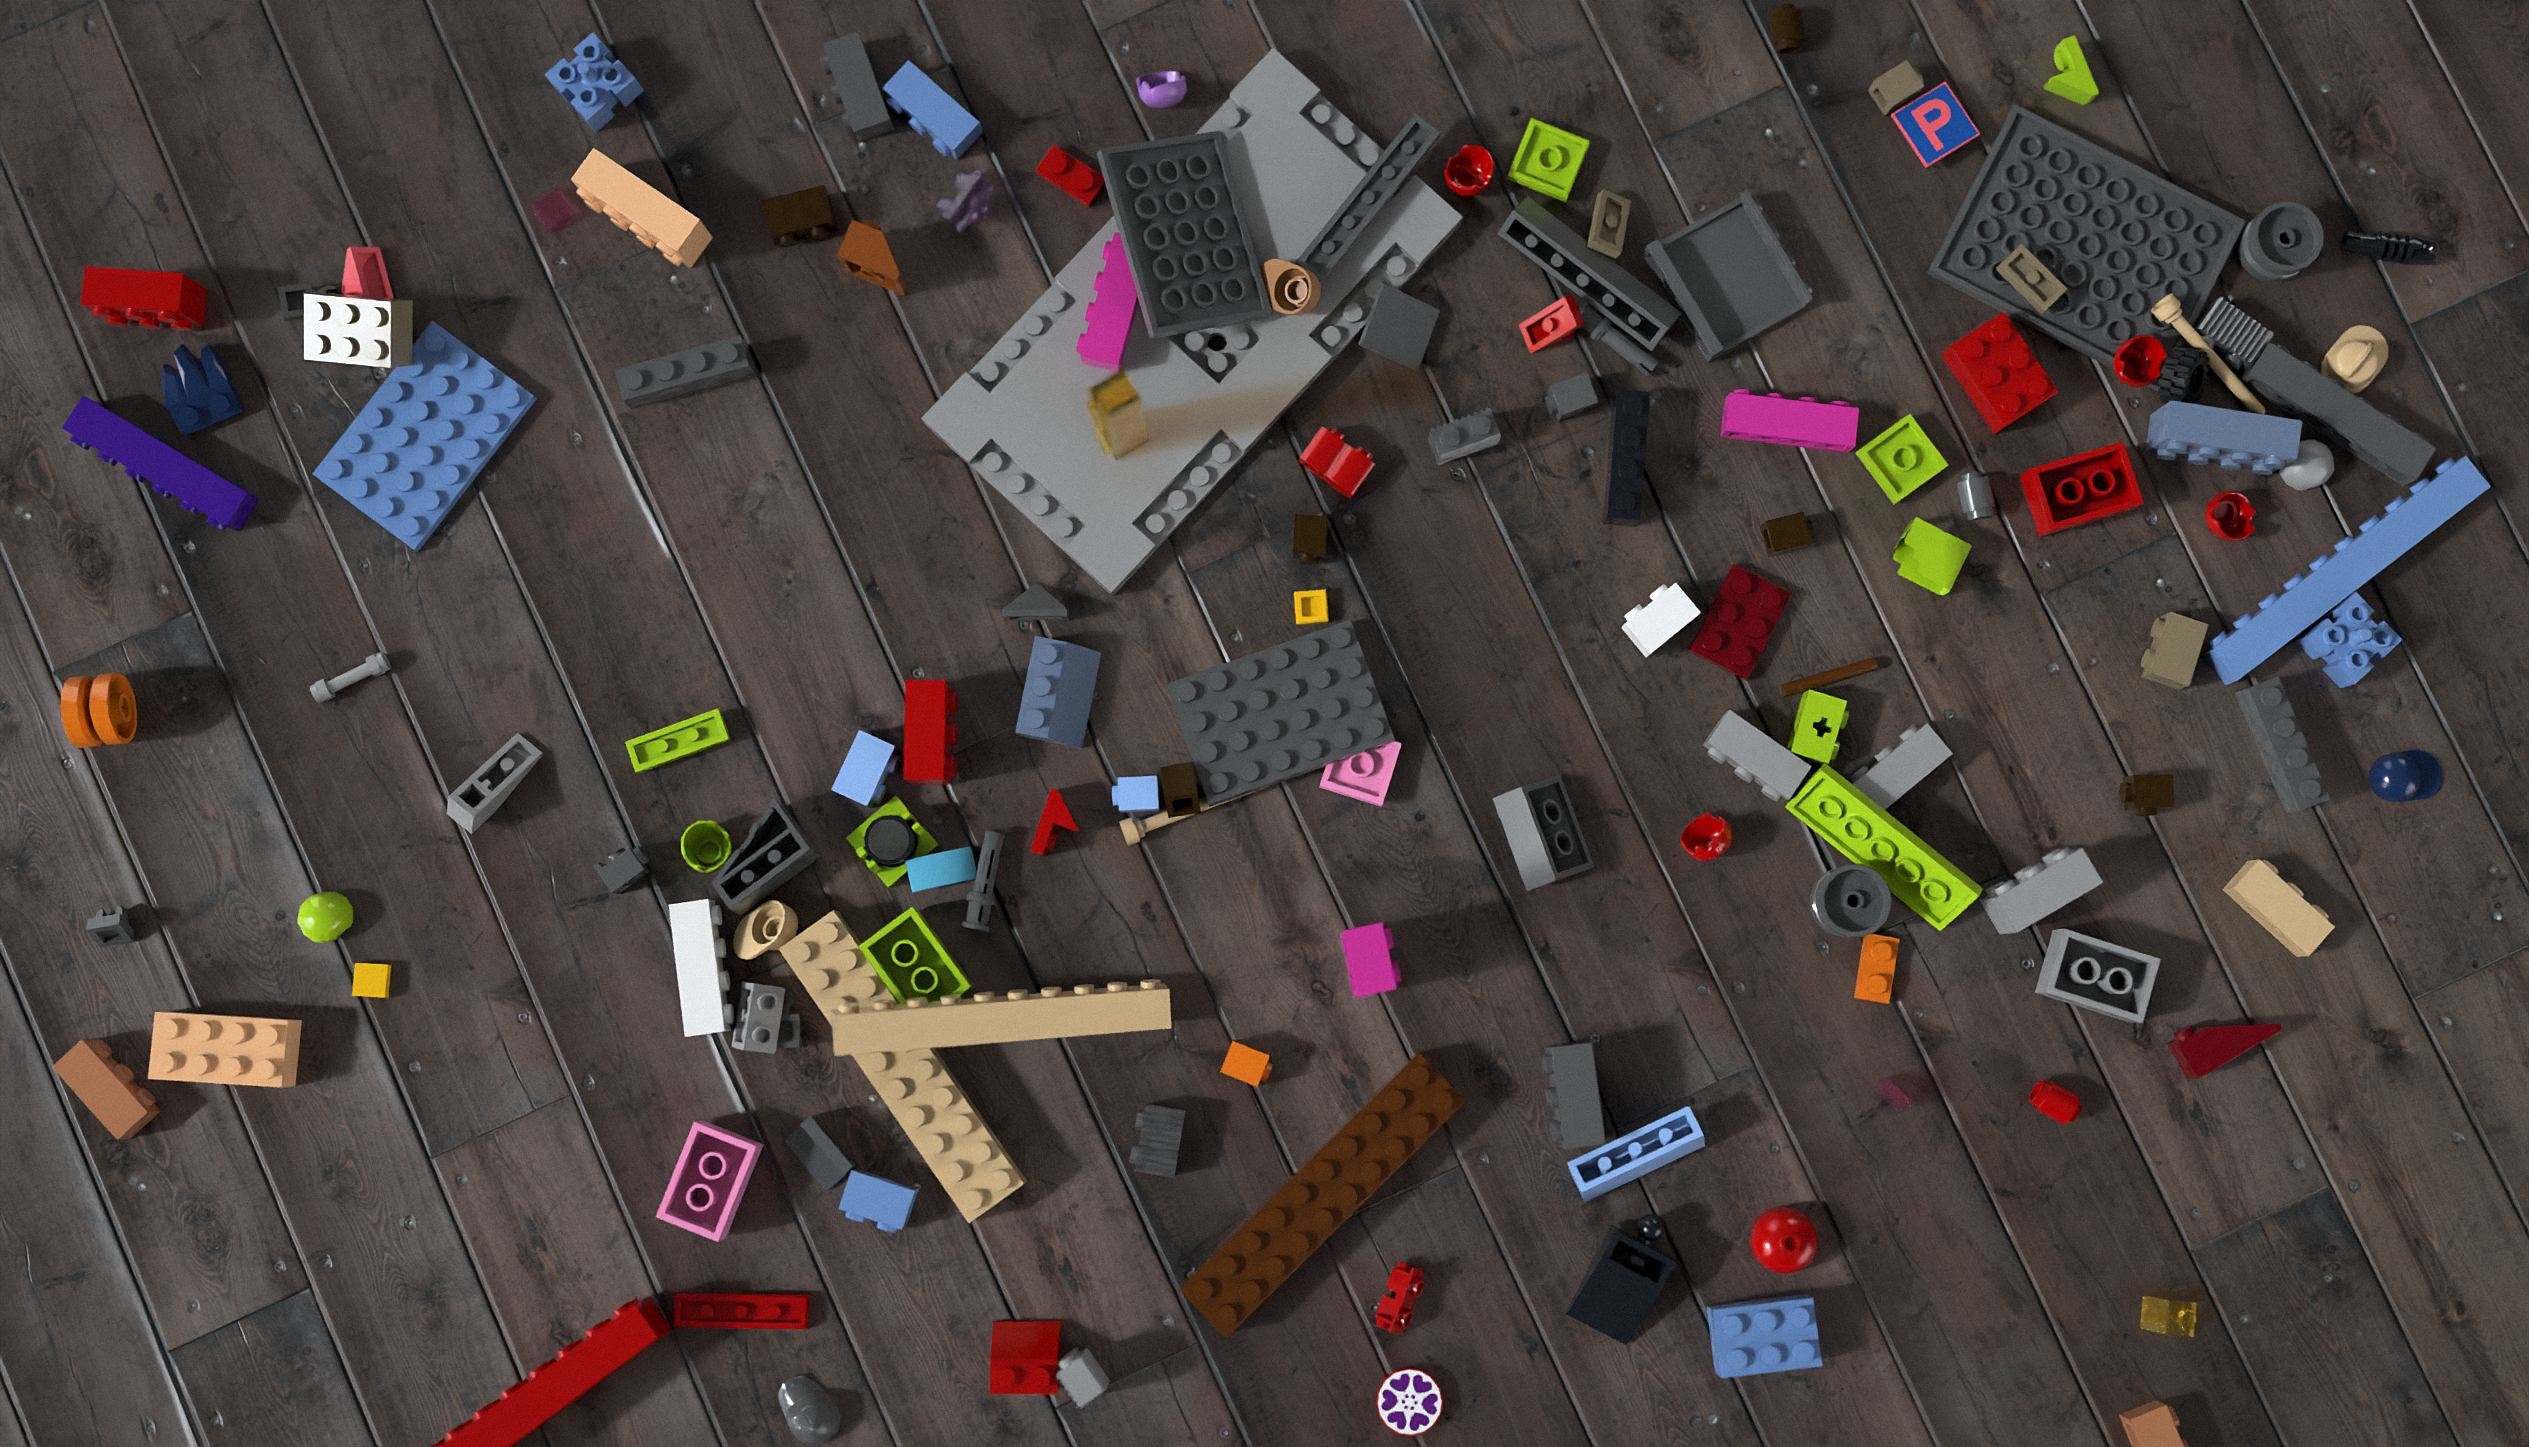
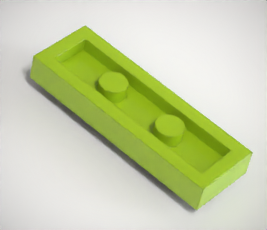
(677, 740)

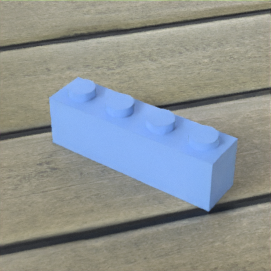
(1636, 1154)

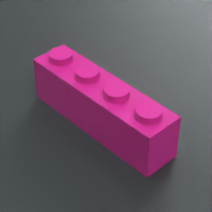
(1112, 313)
(1789, 421)

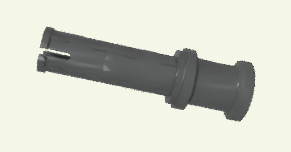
(1602, 328)
(981, 898)

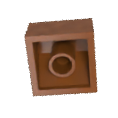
(869, 256)

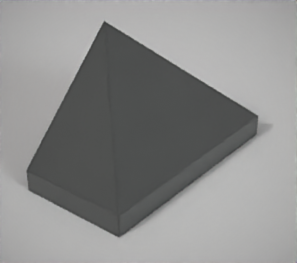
(1035, 605)

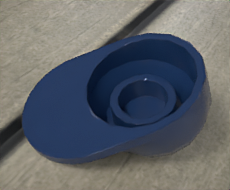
(2405, 776)

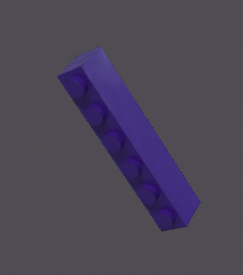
(159, 463)

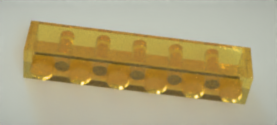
(1117, 415)

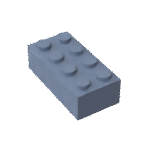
(2223, 437)

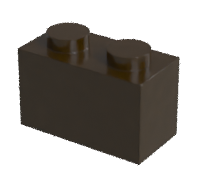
(800, 216)

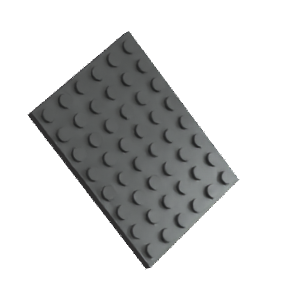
(2097, 226)

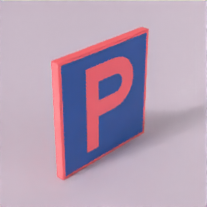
(1935, 124)

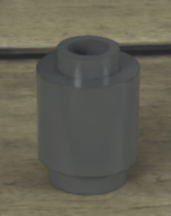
(1976, 496)

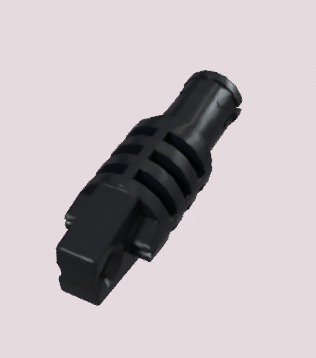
(2390, 247)

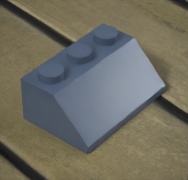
(1058, 692)

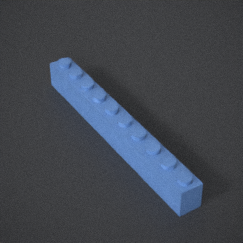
(2345, 570)

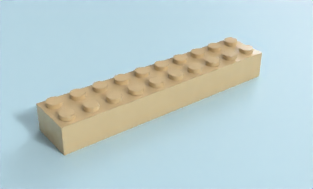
(910, 1082)

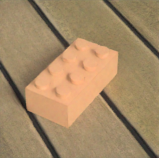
(641, 209)
(225, 1049)

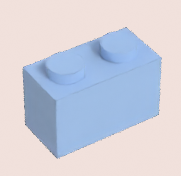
(866, 769)

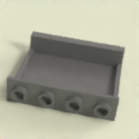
(1728, 276)

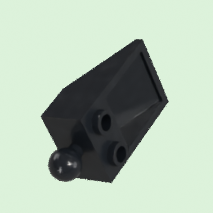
(1617, 1285)

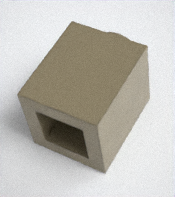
(1896, 87)

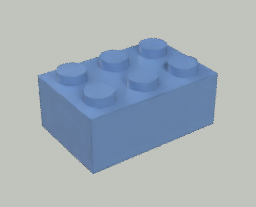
(1764, 1335)

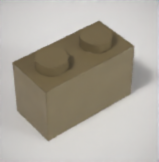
(2173, 650)

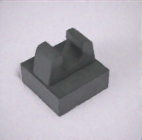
(110, 929)

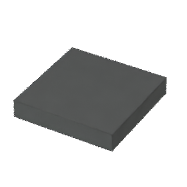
(1399, 327)

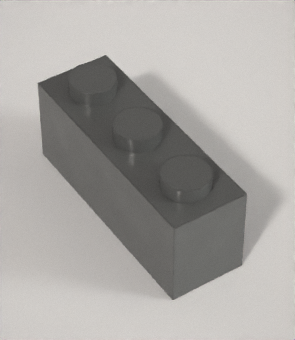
(856, 87)

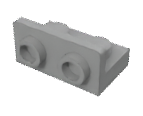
(758, 1017)

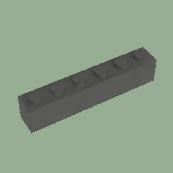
(1589, 273)
(2338, 414)

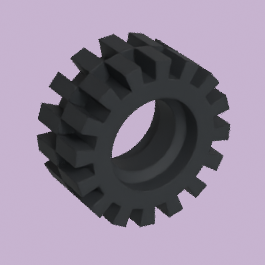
(2184, 375)

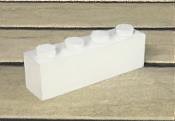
(700, 967)

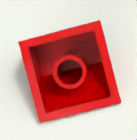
(1025, 1357)

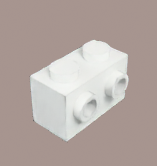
(1660, 619)

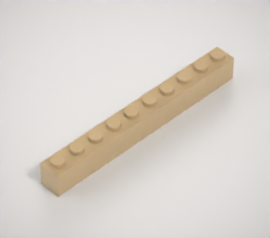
(1000, 1018)

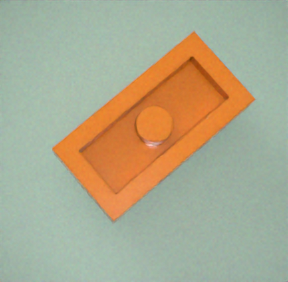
(1876, 968)

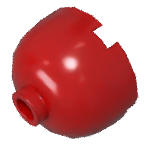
(1783, 1240)

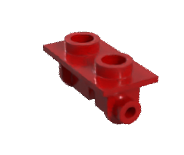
(1408, 1287)

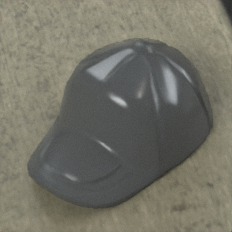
(809, 1410)

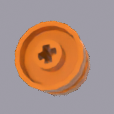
(98, 710)

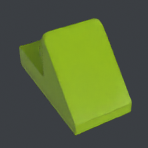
(2076, 80)

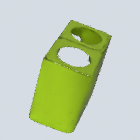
(1930, 556)

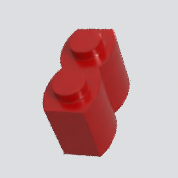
(1337, 461)

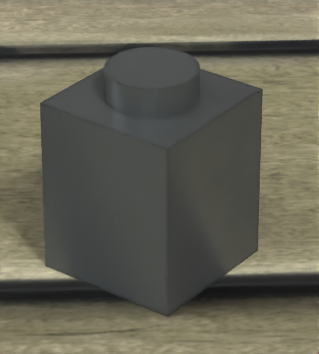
(1571, 397)

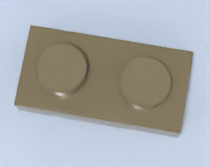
(1609, 224)
(2031, 278)

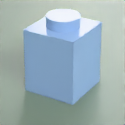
(1137, 794)

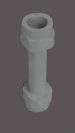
(325, 690)

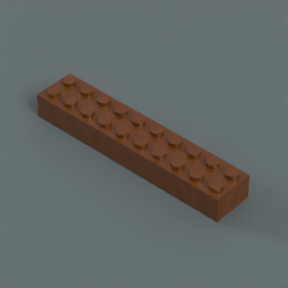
(1321, 1194)

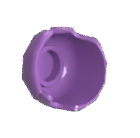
(1162, 89)

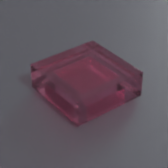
(553, 210)
(1892, 1094)

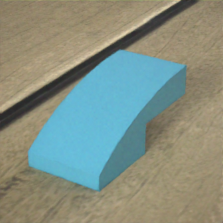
(941, 869)

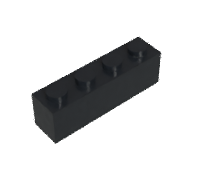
(1626, 457)

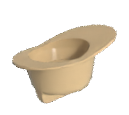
(2356, 358)

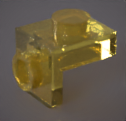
(2168, 1316)

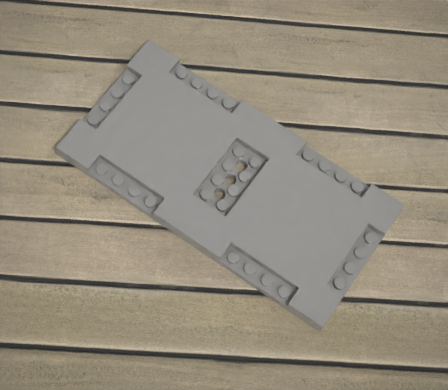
(1024, 405)

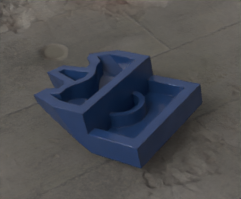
(199, 390)

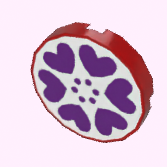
(1409, 1401)

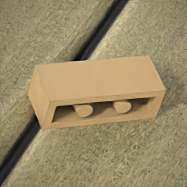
(2279, 907)

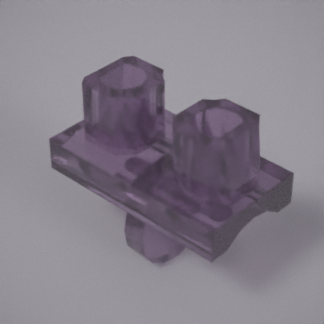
(969, 202)

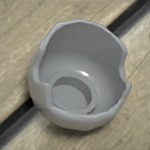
(2311, 468)

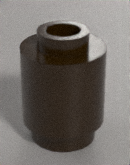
(1787, 29)

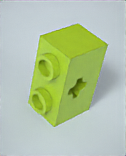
(1817, 708)

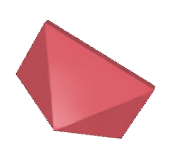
(365, 273)

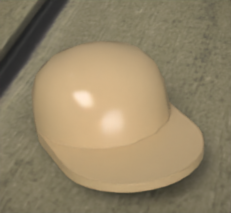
(765, 929)

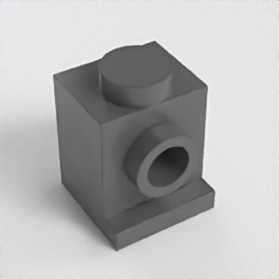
(623, 869)

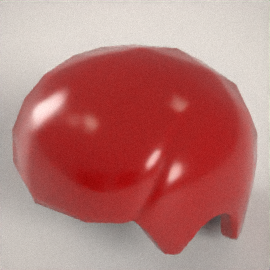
(1469, 171)
(2139, 360)
(2230, 516)
(1707, 837)

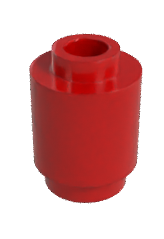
(2055, 1101)

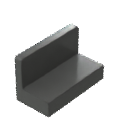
(820, 1152)

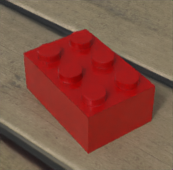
(144, 298)
(1999, 372)
(2081, 489)
(929, 732)

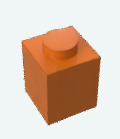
(1247, 1064)

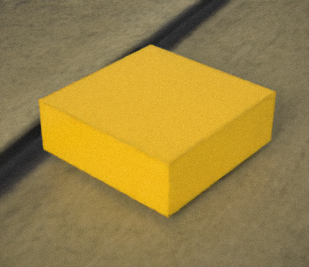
(1311, 607)
(371, 980)

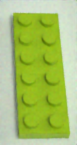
(1882, 843)

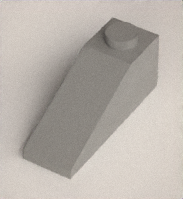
(492, 783)

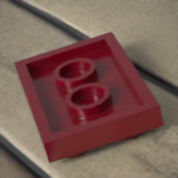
(1739, 622)

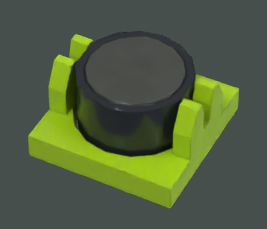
(890, 840)

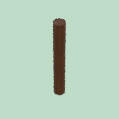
(1829, 677)

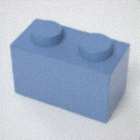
(878, 1200)

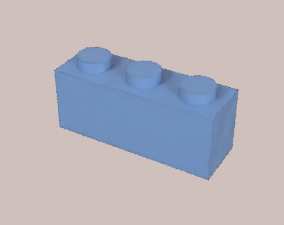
(931, 111)

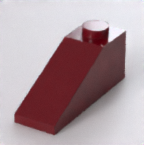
(2207, 1048)

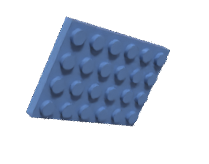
(424, 436)

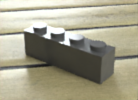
(685, 372)
(2282, 745)

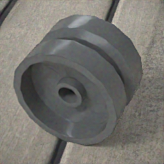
(2280, 242)
(1870, 898)

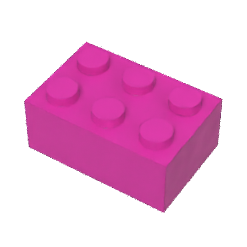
(1369, 959)

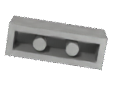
(1756, 757)
(1901, 766)

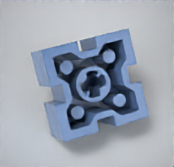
(594, 82)
(2348, 640)

